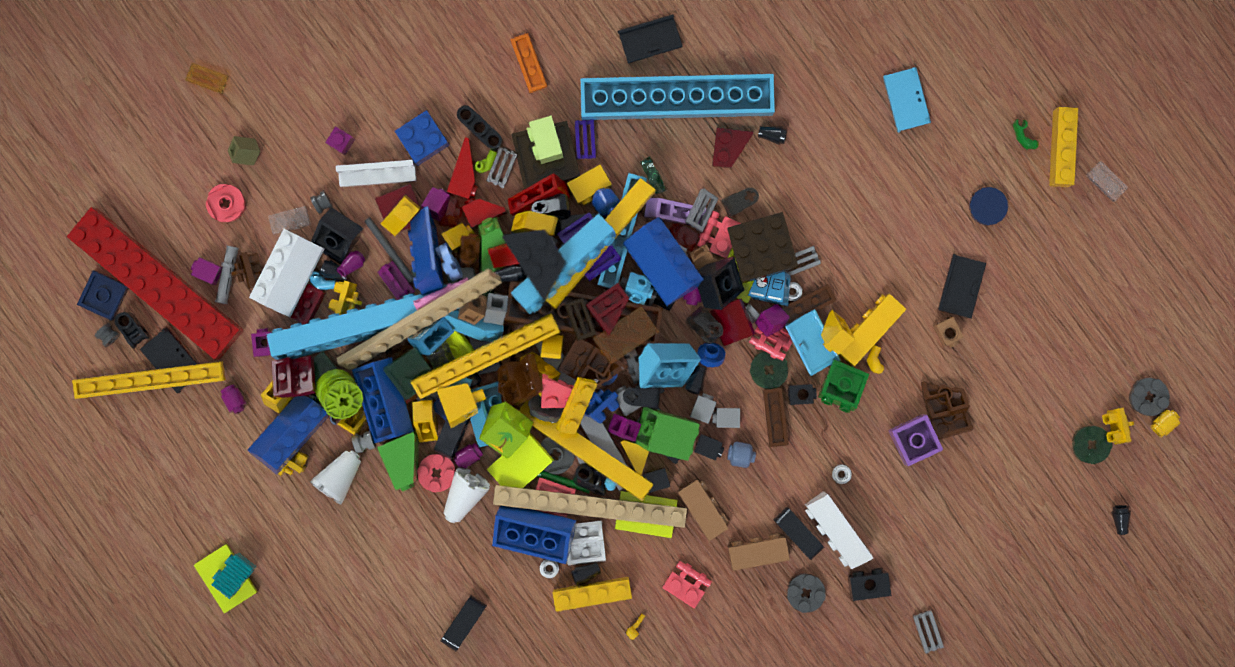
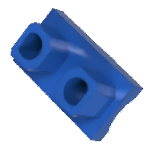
(599, 402)

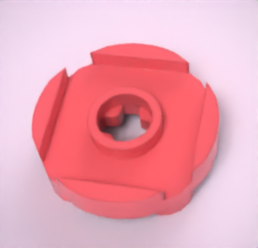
(216, 197)
(425, 472)

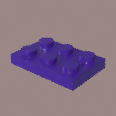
(605, 261)

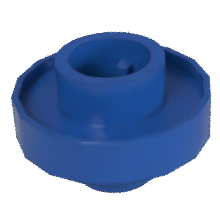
(711, 354)

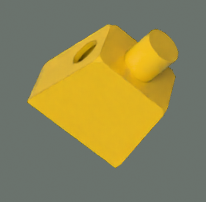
(459, 402)

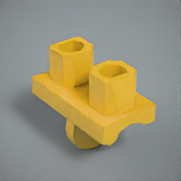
(347, 298)
(1119, 426)
(297, 464)

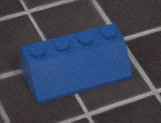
(426, 260)
(663, 261)
(382, 402)
(288, 433)
(534, 533)

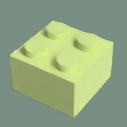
(546, 140)

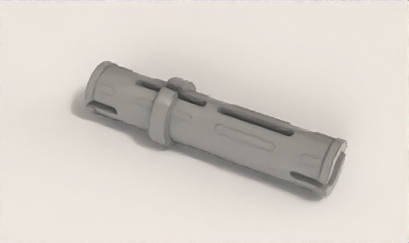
(226, 279)

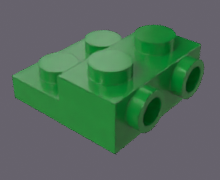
(843, 386)

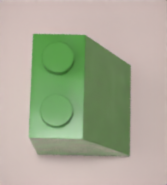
(491, 236)
(667, 433)
(401, 460)

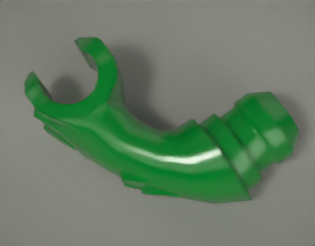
(1022, 139)

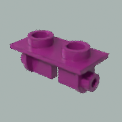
(395, 280)

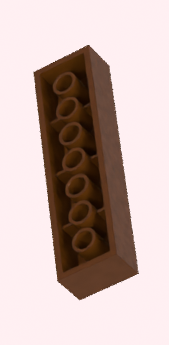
(518, 315)

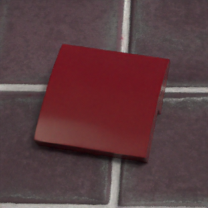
(389, 200)
(308, 304)
(734, 321)
(293, 377)

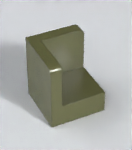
(243, 150)

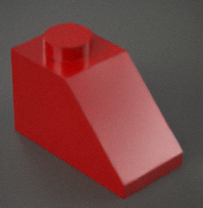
(479, 210)

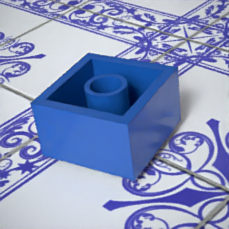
(422, 138)

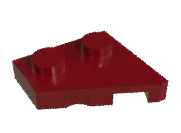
(728, 146)
(608, 307)

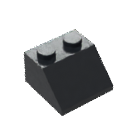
(336, 235)
(720, 283)

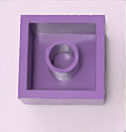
(915, 440)

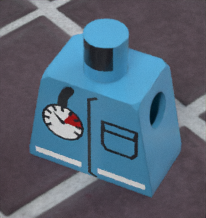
(772, 289)
(429, 339)

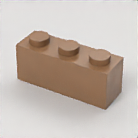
(703, 509)
(758, 552)

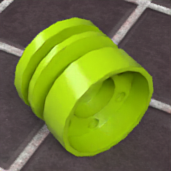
(339, 394)

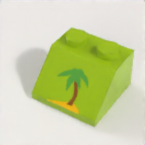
(505, 429)

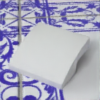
(587, 544)

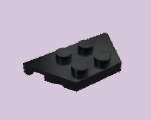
(537, 258)

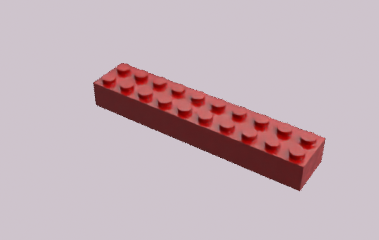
(155, 283)

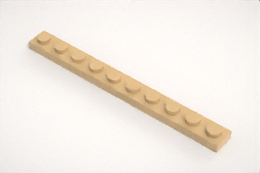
(420, 319)
(589, 506)

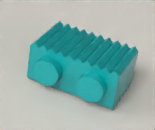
(233, 575)

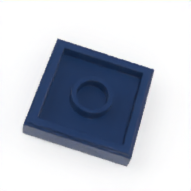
(102, 295)

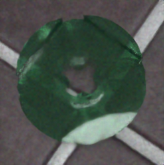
(653, 175)
(770, 380)
(1091, 455)

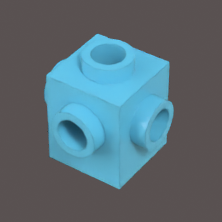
(638, 288)

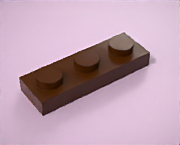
(815, 300)
(775, 417)

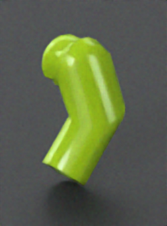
(486, 164)

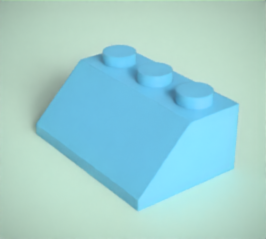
(666, 364)
(478, 420)

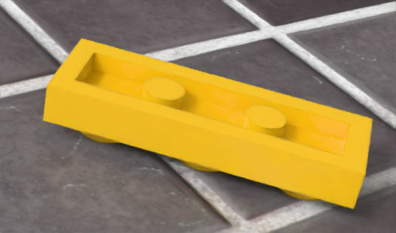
(576, 405)

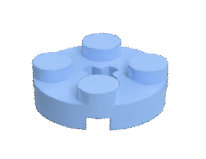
(450, 263)

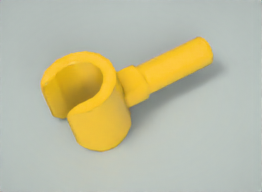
(631, 632)

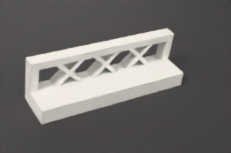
(376, 173)

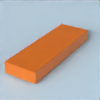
(528, 63)

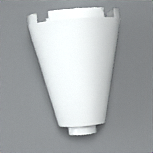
(338, 476)
(464, 494)

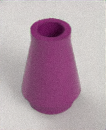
(351, 263)

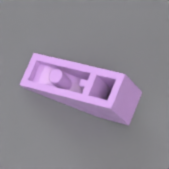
(668, 210)

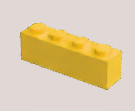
(1063, 147)
(872, 328)
(592, 594)

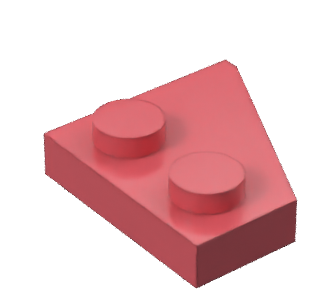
(554, 393)

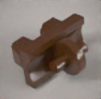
(470, 251)
(247, 261)

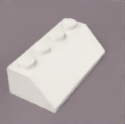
(286, 273)
(838, 530)

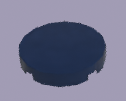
(988, 206)

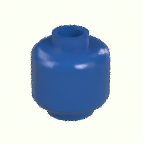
(605, 201)

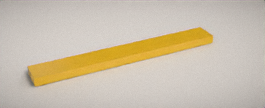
(618, 220)
(485, 356)
(148, 380)
(593, 456)

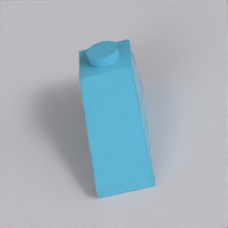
(481, 331)

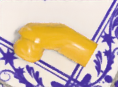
(873, 361)

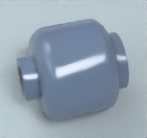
(741, 454)

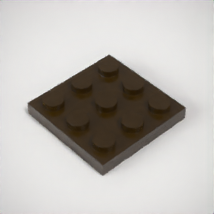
(532, 169)
(762, 247)

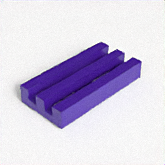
(584, 123)

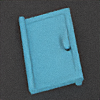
(905, 101)
(808, 331)

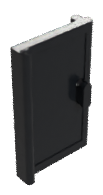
(650, 37)
(961, 281)
(163, 353)

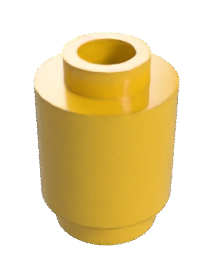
(1165, 423)

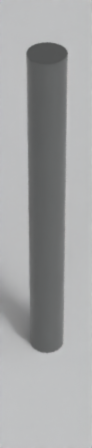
(389, 249)

